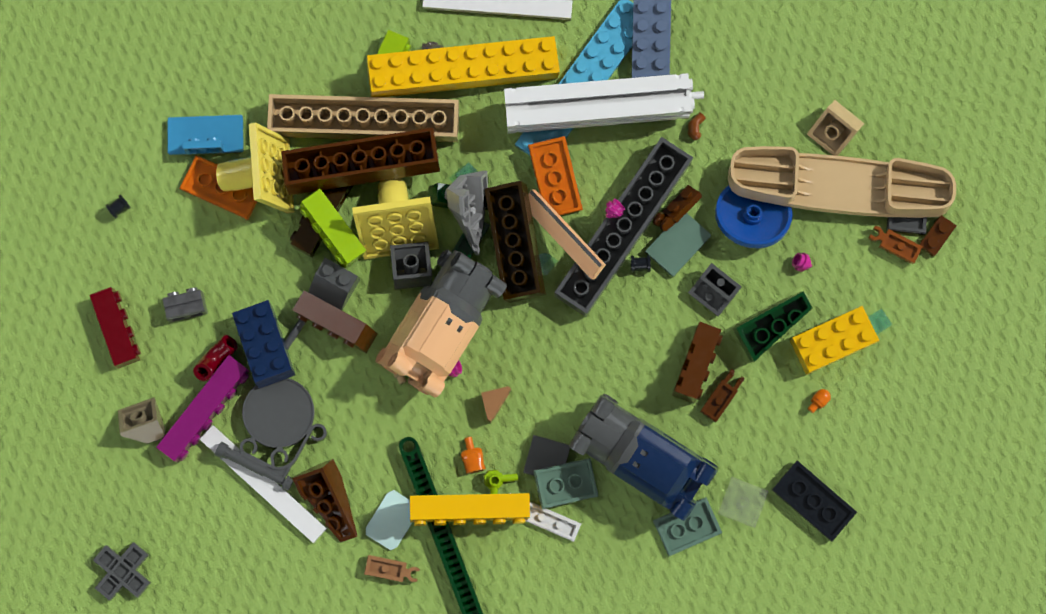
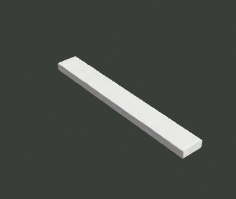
(525, 8)
(269, 490)

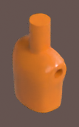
(472, 457)

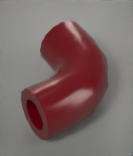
(214, 358)

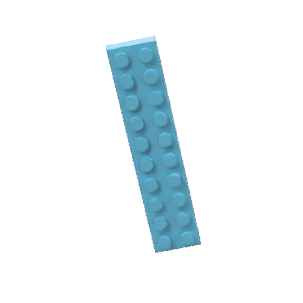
(594, 63)

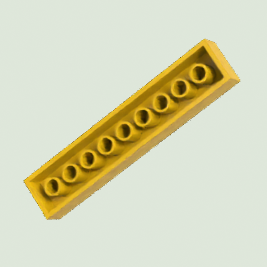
(462, 67)

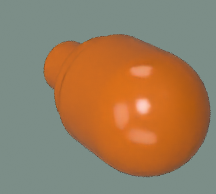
(819, 400)

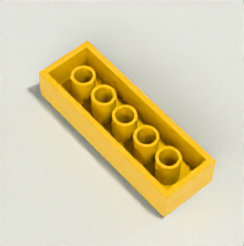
(469, 507)

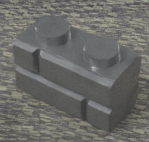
(184, 305)

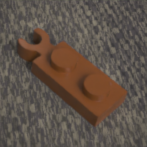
(897, 244)

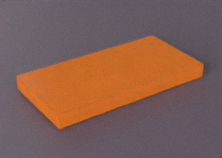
(555, 175)
(203, 183)

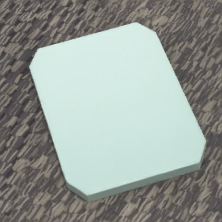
(390, 520)

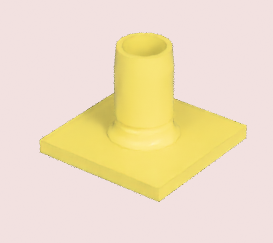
(260, 171)
(394, 220)

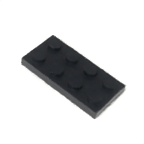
(814, 501)

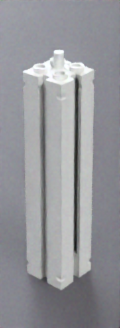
(600, 103)

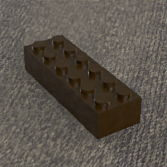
(515, 241)

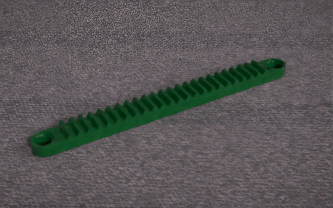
(442, 534)

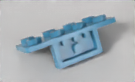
(205, 134)

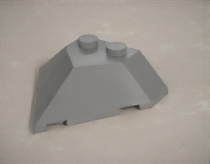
(466, 203)

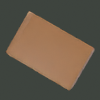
(494, 400)

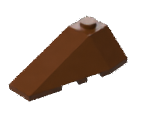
(327, 494)

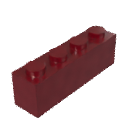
(115, 327)

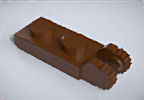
(677, 208)
(721, 397)

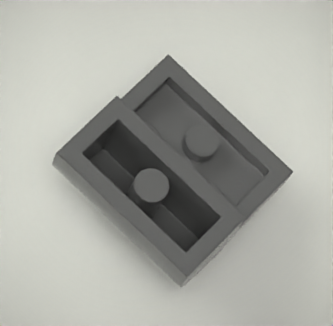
(715, 289)

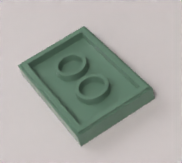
(678, 244)
(565, 483)
(681, 534)

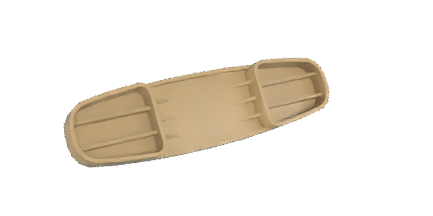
(841, 183)

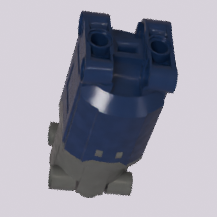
(643, 456)

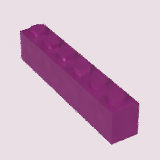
(203, 409)

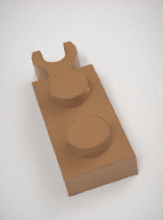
(389, 569)

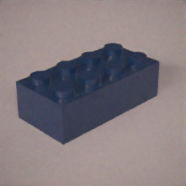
(263, 344)

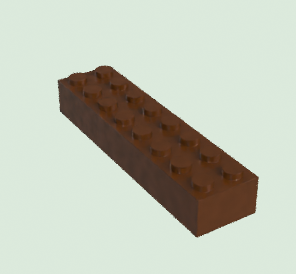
(360, 161)

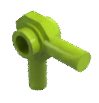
(494, 479)

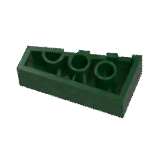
(767, 327)

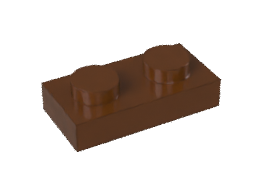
(937, 235)

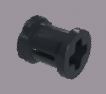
(118, 206)
(640, 264)

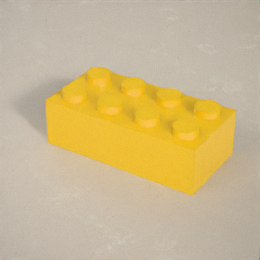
(834, 340)

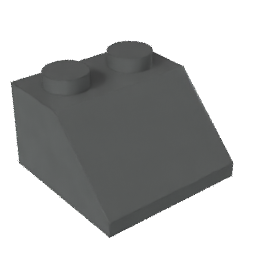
(411, 265)
(333, 284)

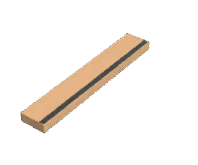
(565, 235)

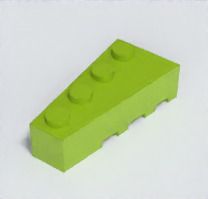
(332, 229)

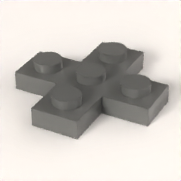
(122, 571)

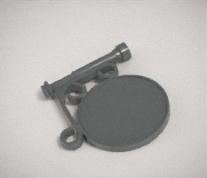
(276, 419)

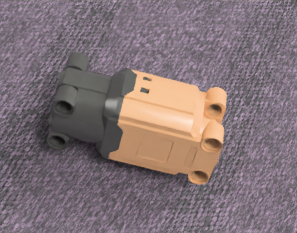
(441, 323)

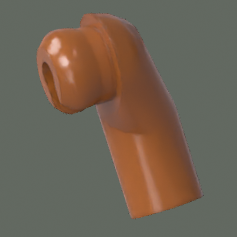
(693, 126)

